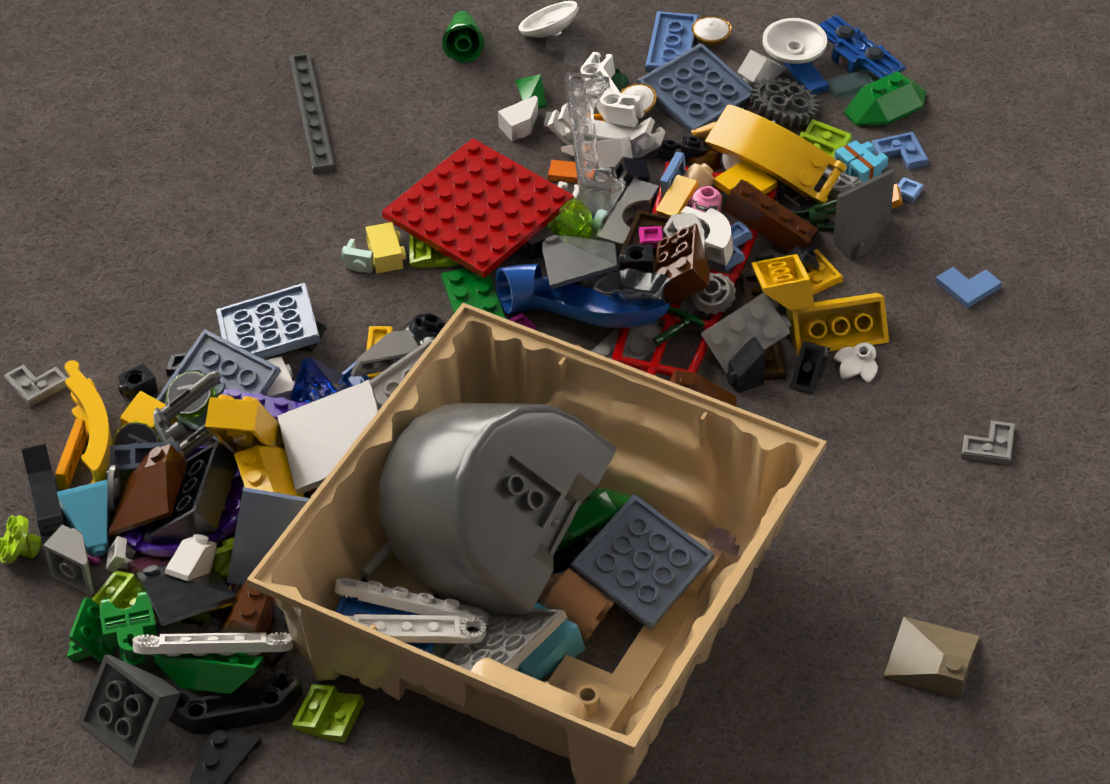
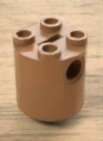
(579, 600)

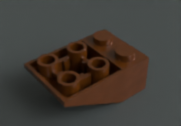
(684, 262)

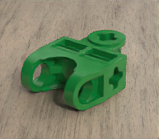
(123, 625)

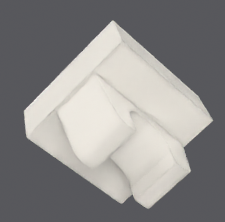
(118, 555)

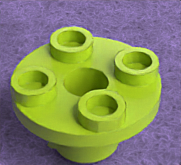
(18, 541)
(222, 558)

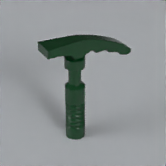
(687, 320)

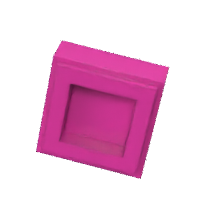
(650, 235)

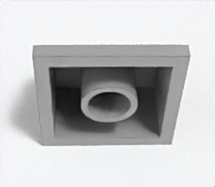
(69, 559)

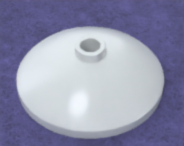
(549, 20)
(794, 40)

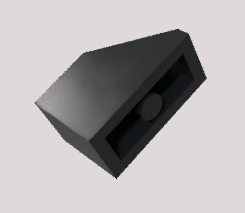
(809, 366)
(747, 367)

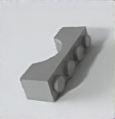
(636, 196)

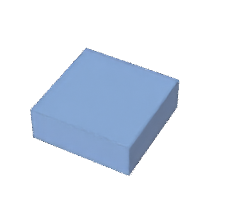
(910, 189)

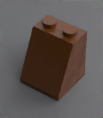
(249, 614)

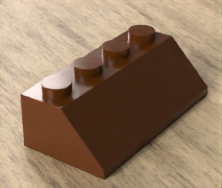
(769, 217)

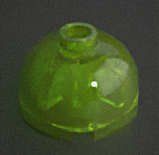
(574, 221)

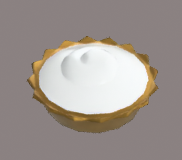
(711, 30)
(645, 92)

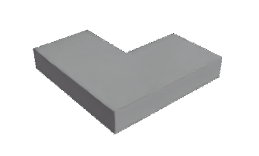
(32, 388)
(992, 449)

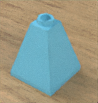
(88, 512)
(550, 653)

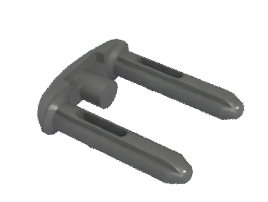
(170, 433)

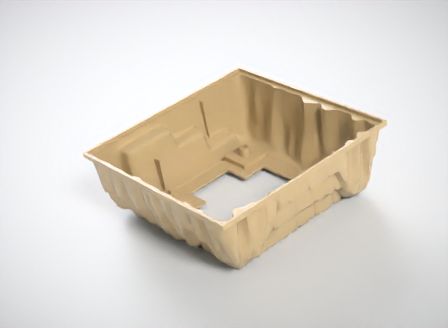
(674, 450)

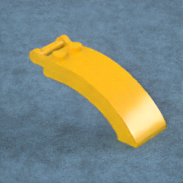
(774, 151)
(93, 412)

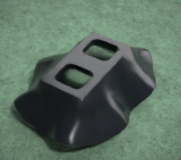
(642, 286)

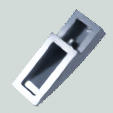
(130, 456)

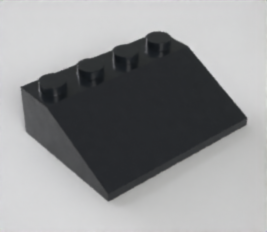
(199, 497)

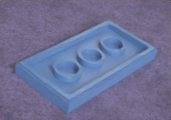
(670, 38)

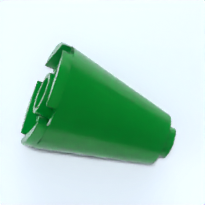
(463, 38)

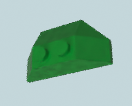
(885, 101)
(593, 514)
(210, 672)

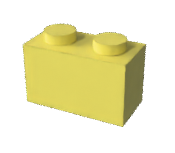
(385, 245)

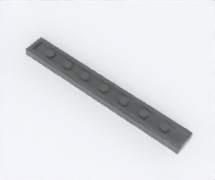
(311, 113)

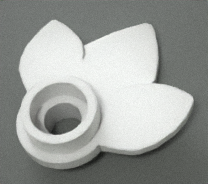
(855, 363)

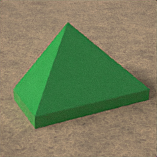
(531, 87)

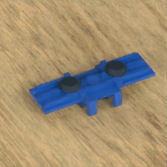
(858, 49)

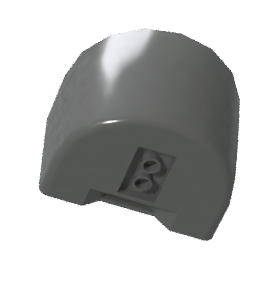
(486, 496)

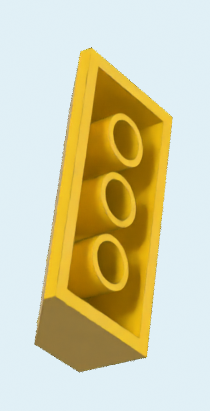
(785, 282)
(841, 322)
(266, 469)

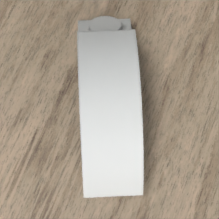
(718, 234)

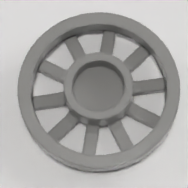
(113, 486)

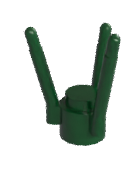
(819, 215)

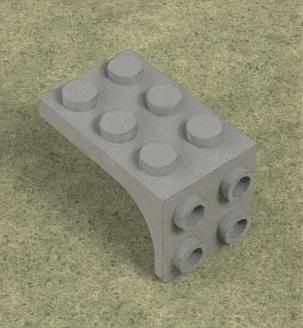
(752, 320)

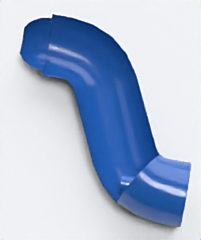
(525, 289)

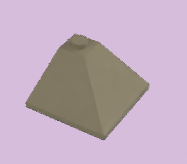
(931, 657)

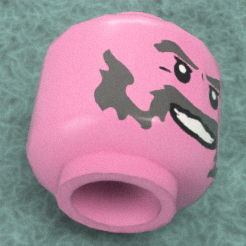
(707, 198)

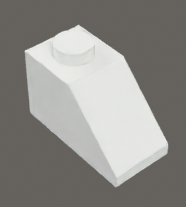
(758, 67)
(519, 118)
(192, 558)

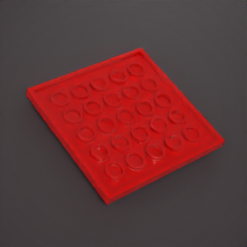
(477, 207)

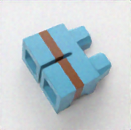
(861, 160)

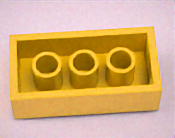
(242, 423)

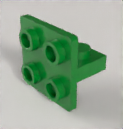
(87, 634)

